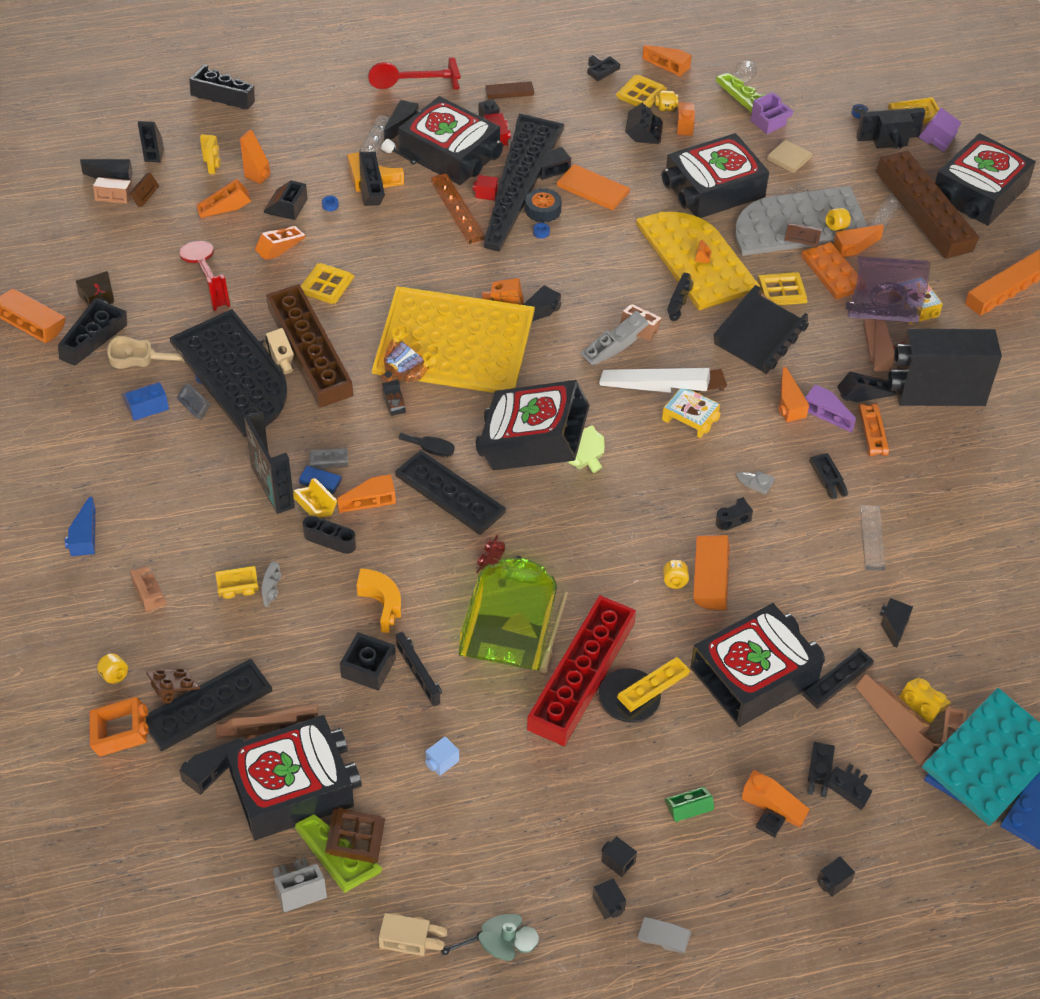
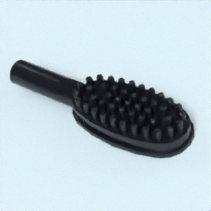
(430, 444)

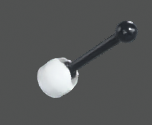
(389, 146)

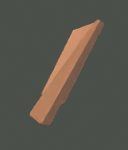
(879, 344)
(900, 718)
(266, 722)

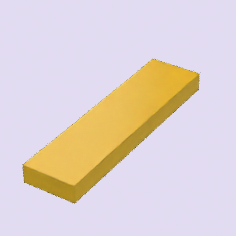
(653, 684)

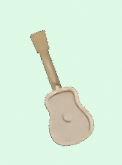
(128, 352)

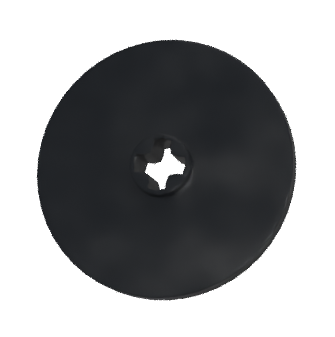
(617, 682)

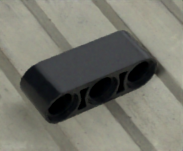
(329, 534)

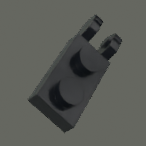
(680, 296)
(829, 475)
(820, 766)

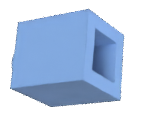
(442, 756)

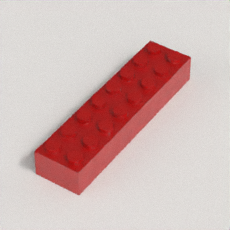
(581, 671)

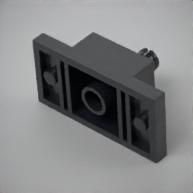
(890, 127)

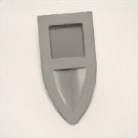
(759, 482)

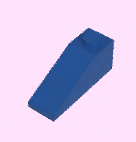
(82, 531)

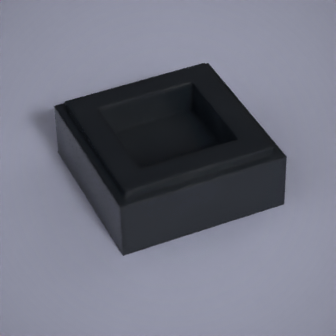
(770, 822)

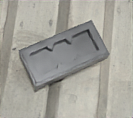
(193, 401)
(329, 458)

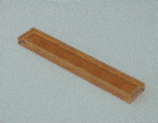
(458, 208)

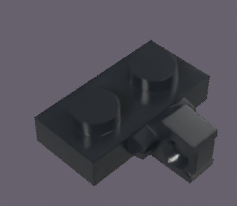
(602, 68)

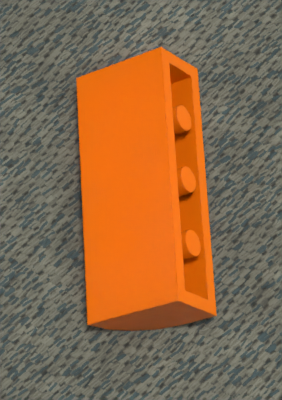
(30, 316)
(711, 572)

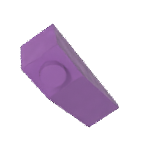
(829, 408)

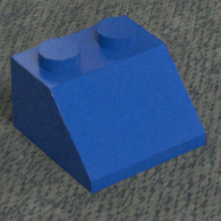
(146, 401)

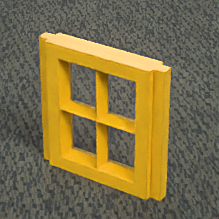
(630, 86)
(779, 278)
(339, 289)

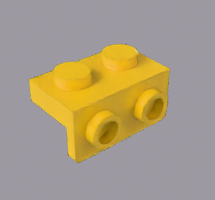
(210, 152)
(315, 499)
(237, 582)
(924, 699)

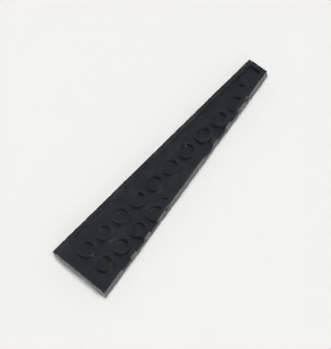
(521, 171)

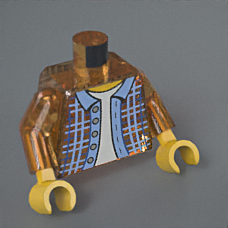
(403, 362)

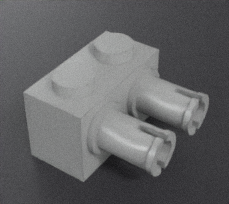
(300, 886)

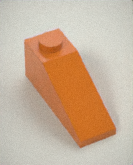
(670, 59)
(685, 118)
(254, 160)
(225, 200)
(857, 240)
(276, 242)
(792, 401)
(371, 493)
(769, 794)

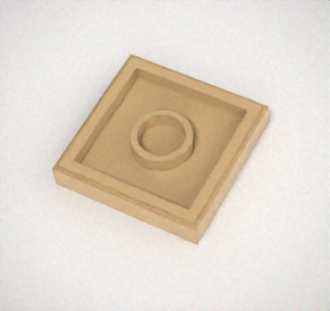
(789, 156)

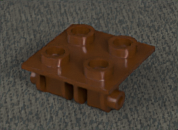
(172, 680)

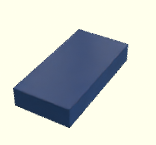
(328, 480)

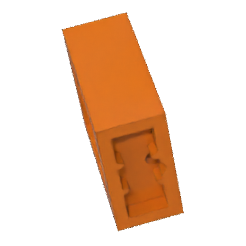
(105, 745)

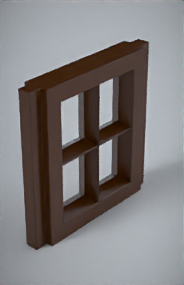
(336, 831)

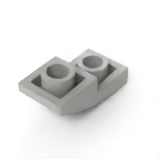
(269, 586)
(664, 934)

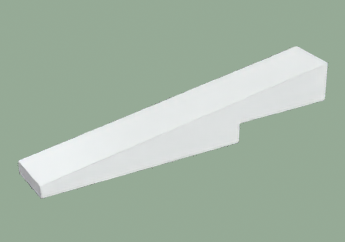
(657, 379)

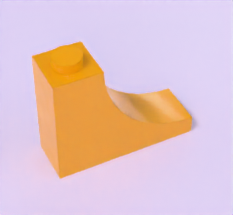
(389, 176)

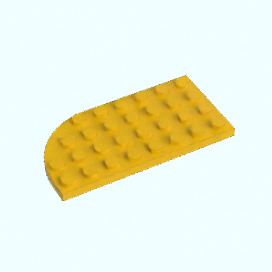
(676, 241)

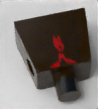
(96, 287)

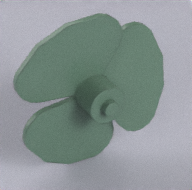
(500, 936)

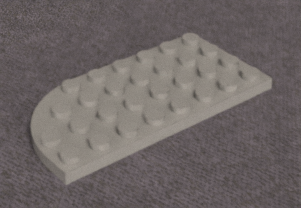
(765, 221)

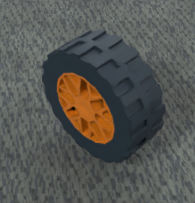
(543, 205)

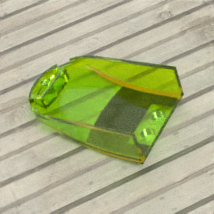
(509, 614)

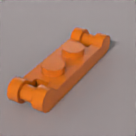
(873, 429)

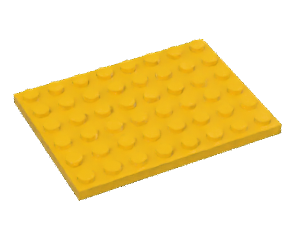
(473, 339)

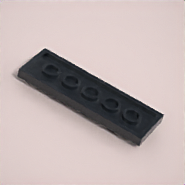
(450, 492)
(207, 705)

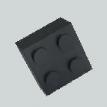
(368, 661)

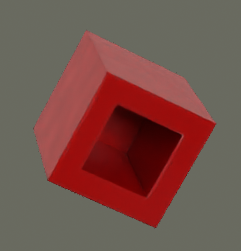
(486, 187)

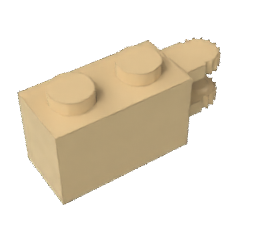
(409, 934)

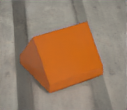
(703, 253)

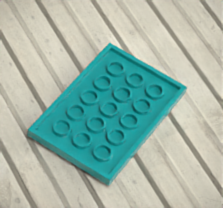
(989, 757)

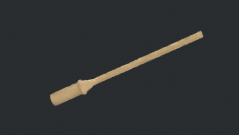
(548, 653)

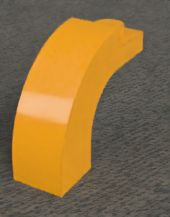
(382, 588)

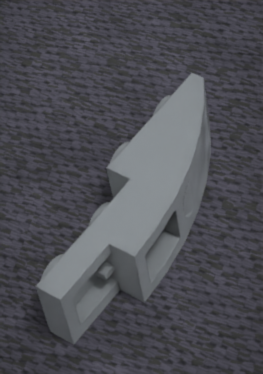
(614, 342)

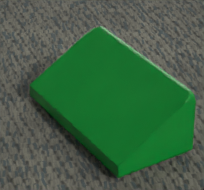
(690, 804)

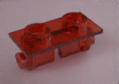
(493, 549)

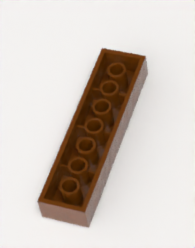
(927, 204)
(310, 345)

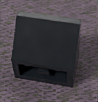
(644, 125)
(288, 200)

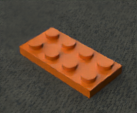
(831, 269)

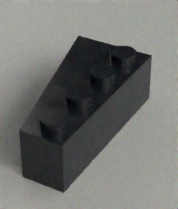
(221, 88)
(91, 331)

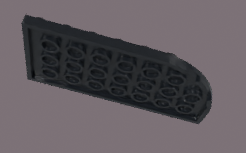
(233, 368)

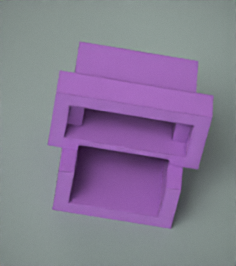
(770, 113)
(940, 130)

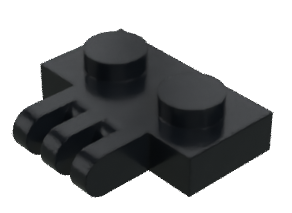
(849, 785)

